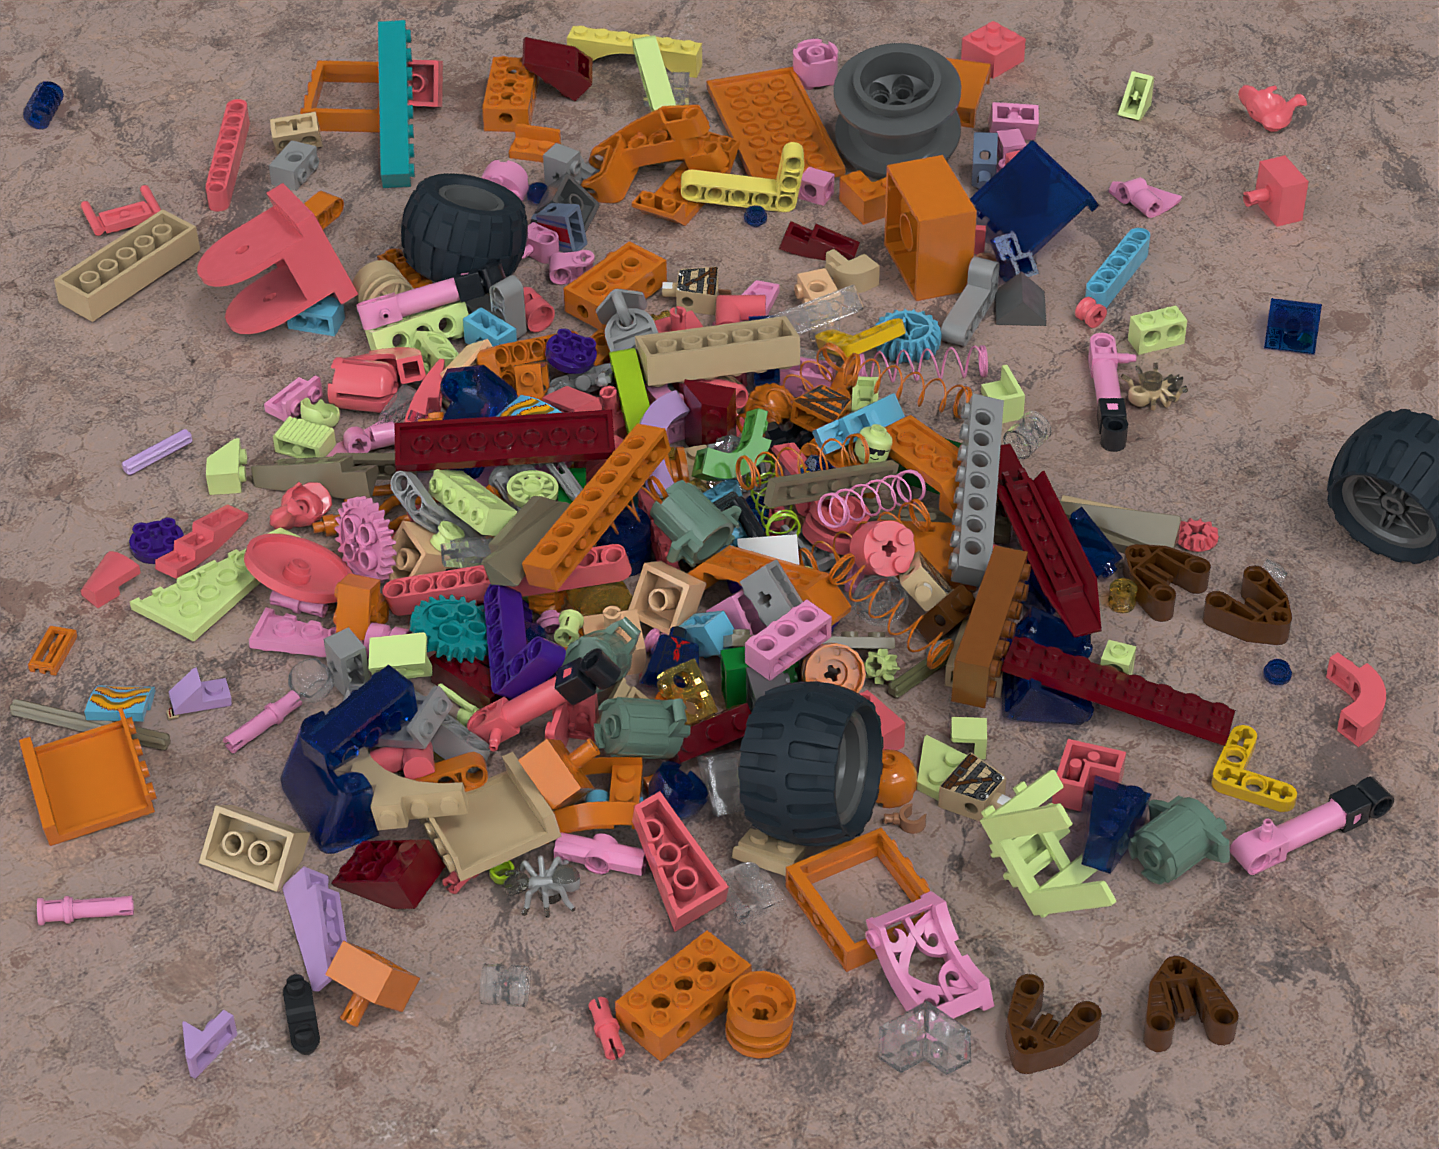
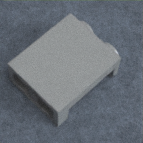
(425, 723)

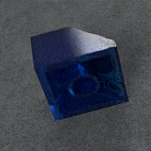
(1292, 326)

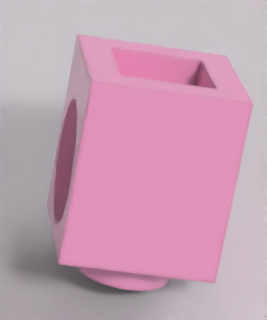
(1009, 141)
(816, 186)

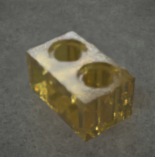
(694, 690)

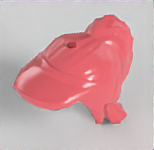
(1269, 108)
(301, 506)

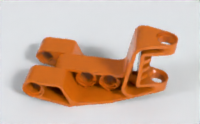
(653, 139)

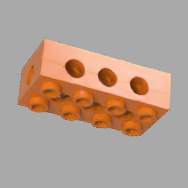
(509, 95)
(625, 269)
(680, 995)

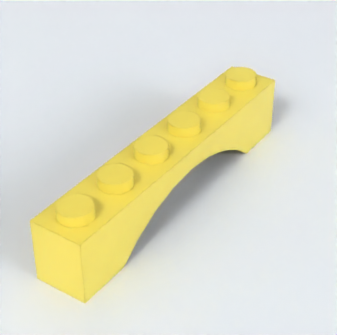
(676, 54)

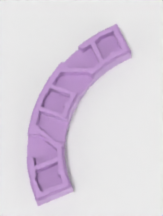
(661, 414)

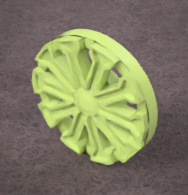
(521, 490)

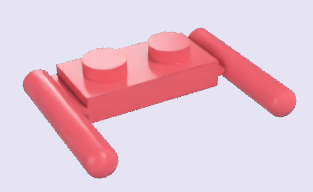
(122, 217)

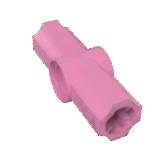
(601, 854)

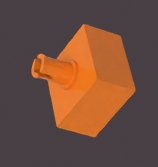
(559, 772)
(370, 980)

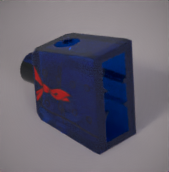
(667, 653)

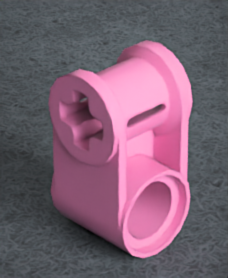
(569, 266)

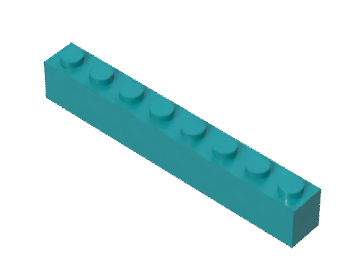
(394, 104)

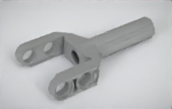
(430, 513)

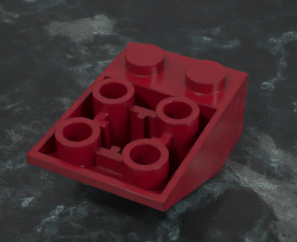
(558, 66)
(391, 872)

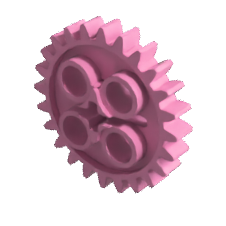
(365, 538)

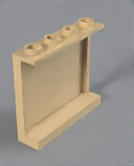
(502, 823)

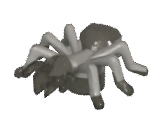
(550, 883)

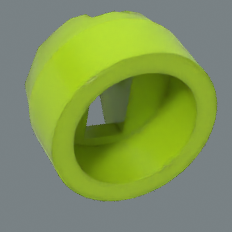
(496, 872)

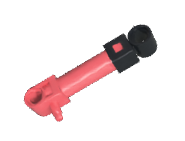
(572, 684)

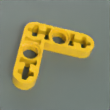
(862, 341)
(1237, 773)

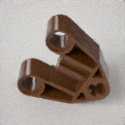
(1155, 568)
(1263, 616)
(1181, 981)
(1032, 1048)

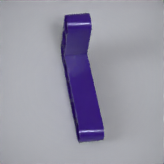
(513, 662)

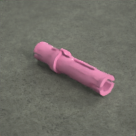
(271, 715)

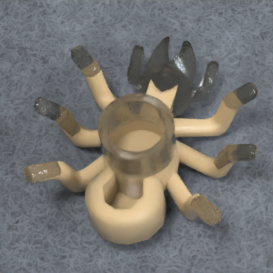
(1153, 387)

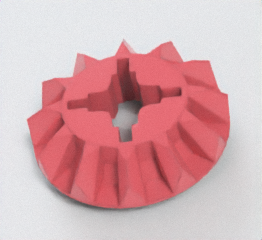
(1197, 542)

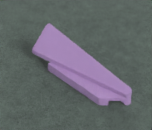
(316, 921)

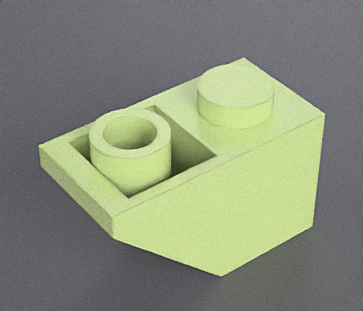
(226, 469)

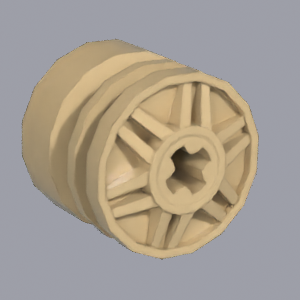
(378, 280)

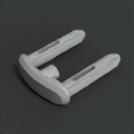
(592, 380)
(501, 475)

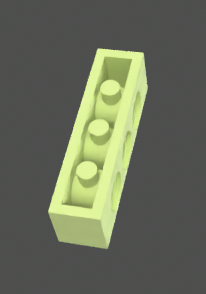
(454, 313)
(470, 501)

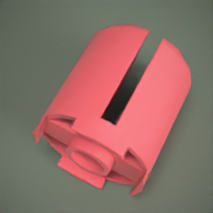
(362, 384)

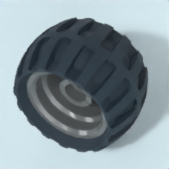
(1389, 486)
(811, 763)

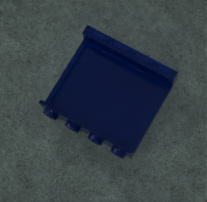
(1031, 198)

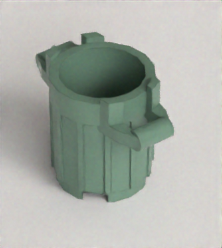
(693, 523)
(610, 643)
(642, 727)
(1178, 839)

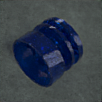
(633, 536)

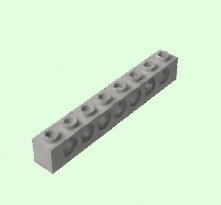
(976, 489)

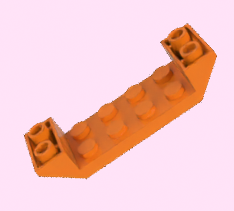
(667, 200)
(929, 454)
(811, 584)

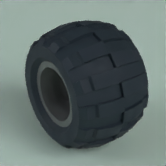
(462, 225)

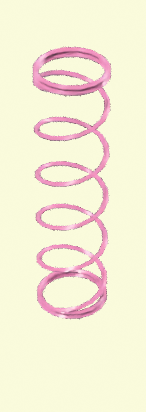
(982, 359)
(844, 503)

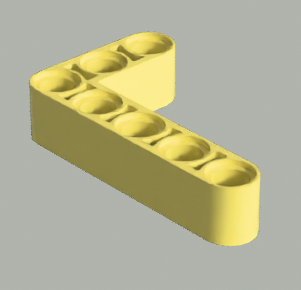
(747, 190)

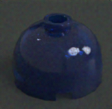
(682, 791)

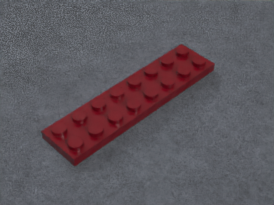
(504, 440)
(1119, 690)

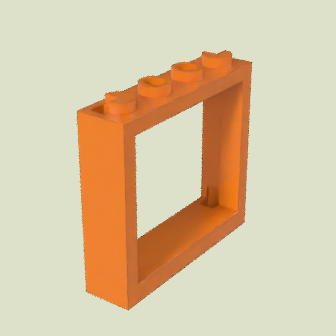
(342, 119)
(837, 859)

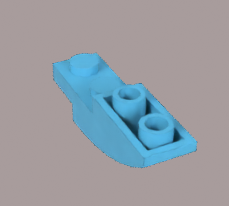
(881, 412)

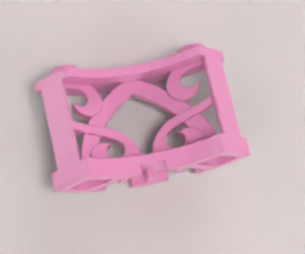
(971, 985)

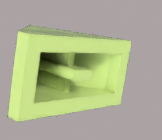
(1137, 96)

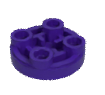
(571, 352)
(154, 539)

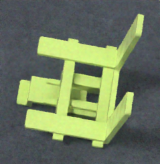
(1029, 841)

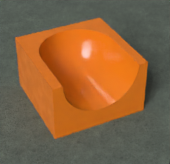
(929, 227)

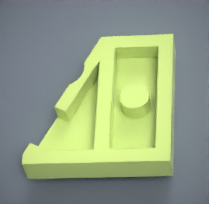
(936, 765)

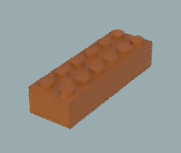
(990, 627)

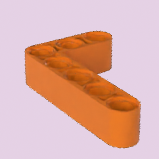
(505, 356)

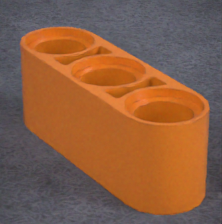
(325, 207)
(457, 770)

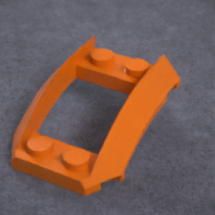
(624, 795)

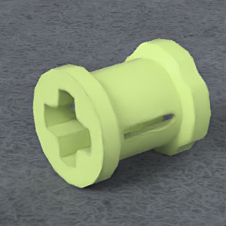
(568, 628)

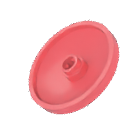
(295, 567)

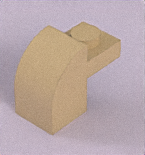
(859, 271)

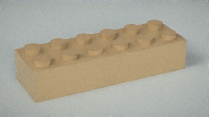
(127, 265)
(718, 351)

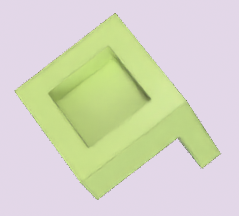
(970, 731)

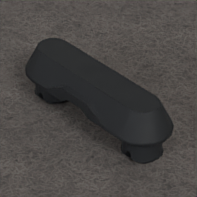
(301, 1015)

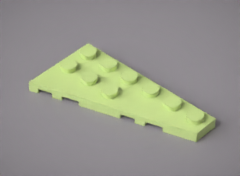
(200, 595)

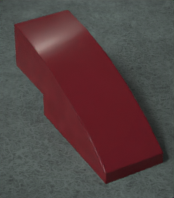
(816, 242)

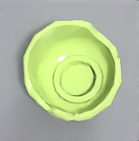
(319, 413)

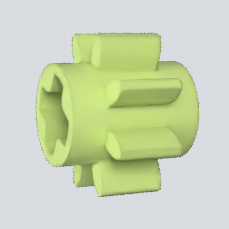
(874, 668)

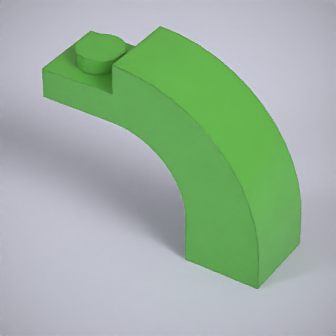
(721, 466)

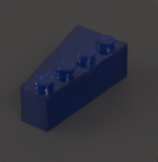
(361, 720)
(1111, 821)

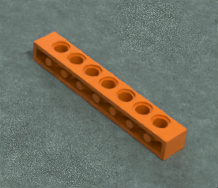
(596, 507)

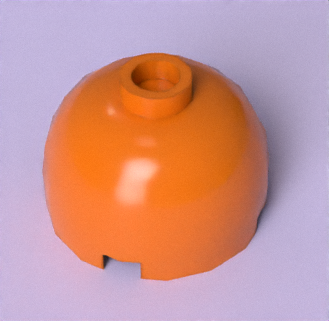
(897, 779)

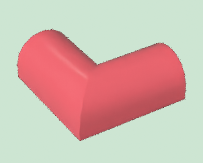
(738, 307)
(412, 761)

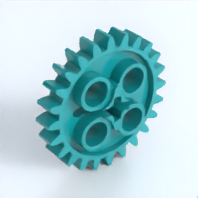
(452, 627)

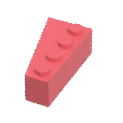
(679, 866)

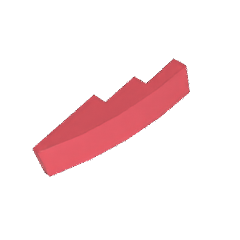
(429, 392)
(205, 539)

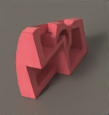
(110, 574)

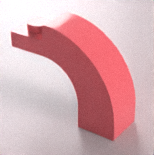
(405, 360)
(1364, 716)

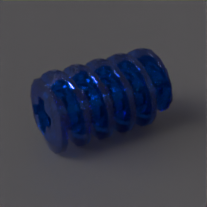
(43, 104)

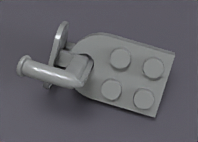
(625, 309)

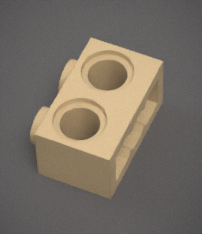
(299, 128)

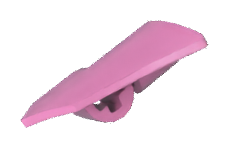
(1145, 198)
(362, 441)

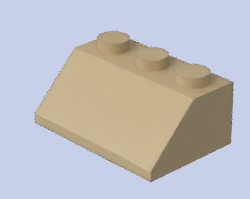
(253, 846)

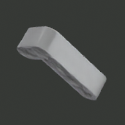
(972, 303)

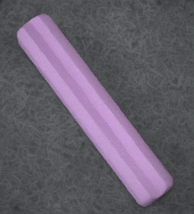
(157, 452)

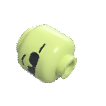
(878, 441)

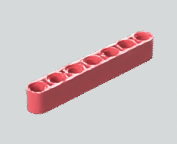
(227, 155)

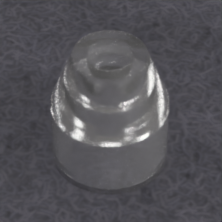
(1275, 571)

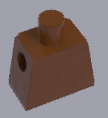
(952, 608)

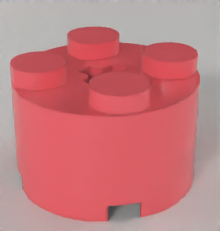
(896, 544)

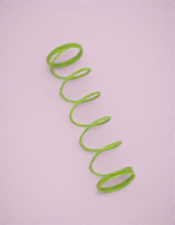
(774, 517)

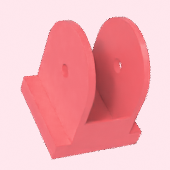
(304, 263)

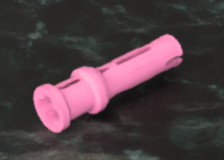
(70, 909)

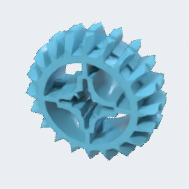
(920, 334)

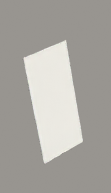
(780, 547)

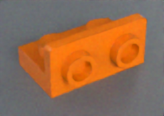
(533, 142)

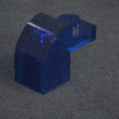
(1011, 258)

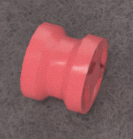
(1090, 312)

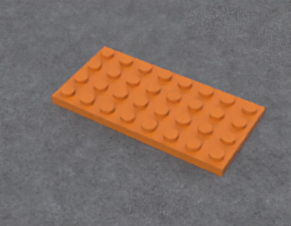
(766, 114)

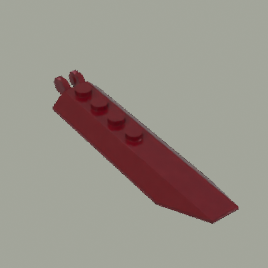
(1052, 550)

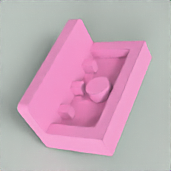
(287, 401)

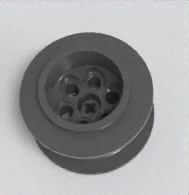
(896, 107)

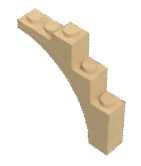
(403, 799)

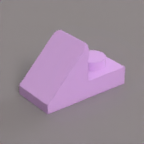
(193, 695)
(206, 1045)

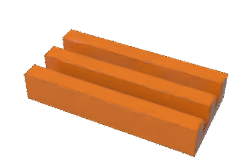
(57, 652)

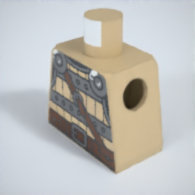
(695, 289)
(924, 582)
(972, 788)

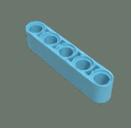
(1119, 267)

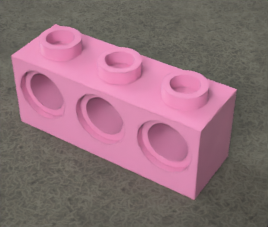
(787, 639)

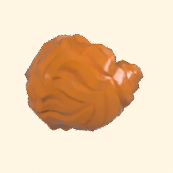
(776, 400)

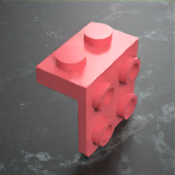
(574, 721)

